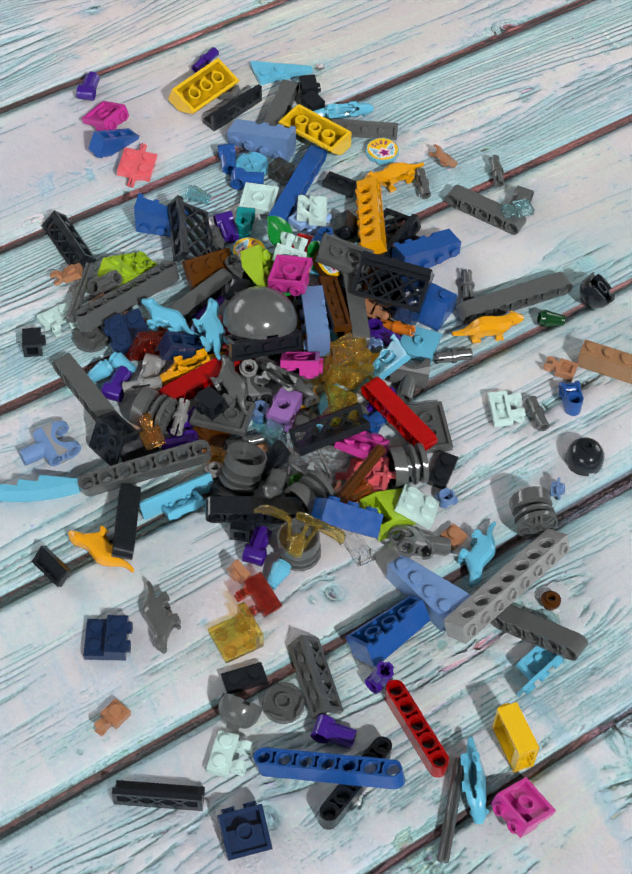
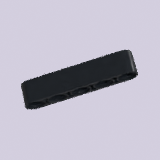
(241, 508)
(126, 522)
(351, 792)

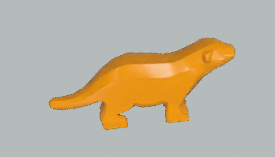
(394, 173)
(490, 326)
(186, 365)
(98, 548)

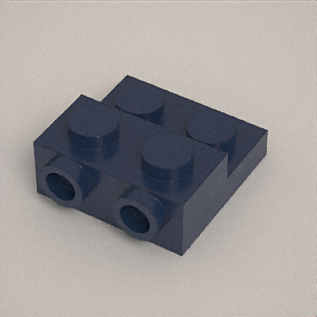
(124, 329)
(108, 638)
(244, 830)

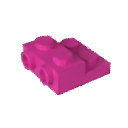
(106, 116)
(290, 274)
(308, 363)
(361, 444)
(522, 807)

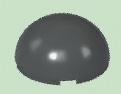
(259, 313)

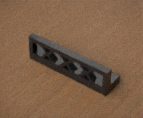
(234, 108)
(69, 235)
(246, 348)
(331, 435)
(158, 795)

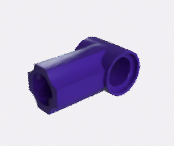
(87, 89)
(225, 222)
(377, 330)
(113, 389)
(187, 437)
(256, 550)
(379, 677)
(328, 730)

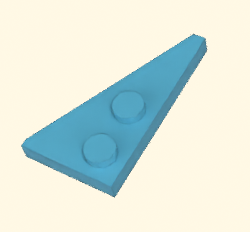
(273, 72)
(388, 360)

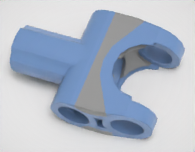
(49, 446)

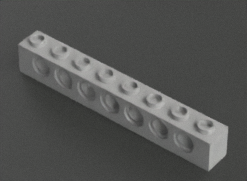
(506, 585)

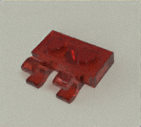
(144, 343)
(261, 594)

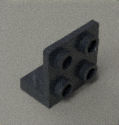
(110, 435)

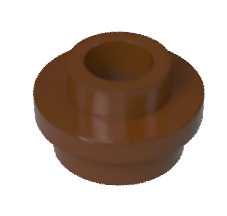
(550, 605)

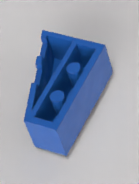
(152, 217)
(348, 516)

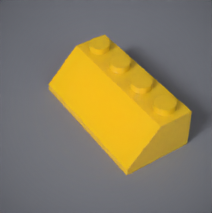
(202, 87)
(318, 129)

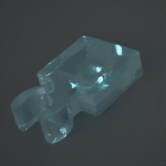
(519, 208)

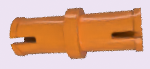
(399, 328)

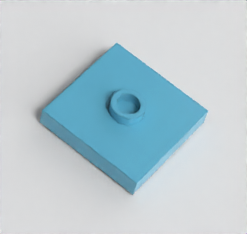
(422, 344)

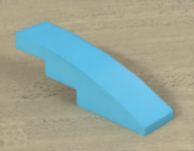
(44, 489)

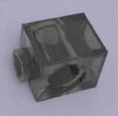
(280, 171)

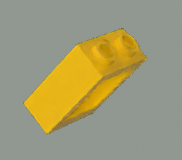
(515, 737)

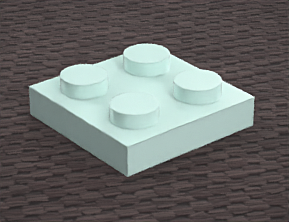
(259, 197)
(417, 506)

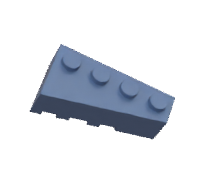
(263, 138)
(315, 321)
(437, 593)

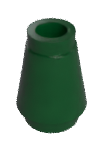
(548, 319)

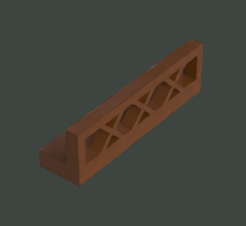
(335, 305)

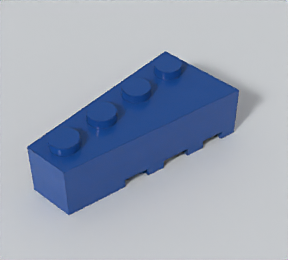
(428, 250)
(388, 631)

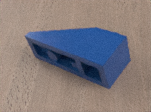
(109, 142)

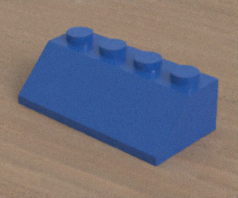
(437, 306)

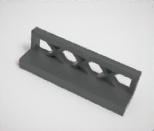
(369, 129)
(311, 676)

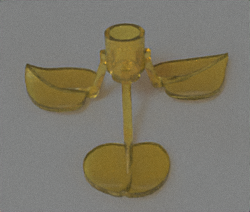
(297, 542)

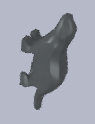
(289, 379)
(233, 384)
(275, 482)
(158, 618)

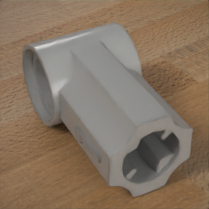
(152, 366)

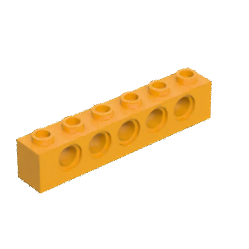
(370, 215)

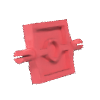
(137, 165)
(377, 477)

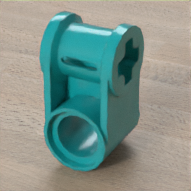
(244, 220)

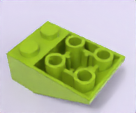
(257, 264)
(128, 265)
(386, 502)

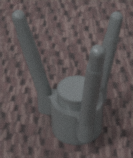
(329, 476)

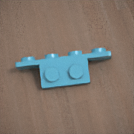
(178, 499)
(536, 666)

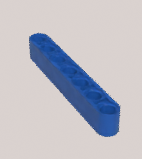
(299, 182)
(273, 763)

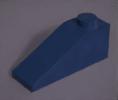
(408, 316)
(177, 344)

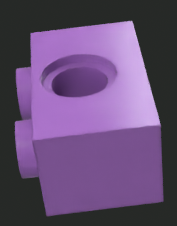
(285, 408)

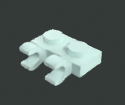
(317, 210)
(286, 243)
(54, 318)
(501, 410)
(223, 754)

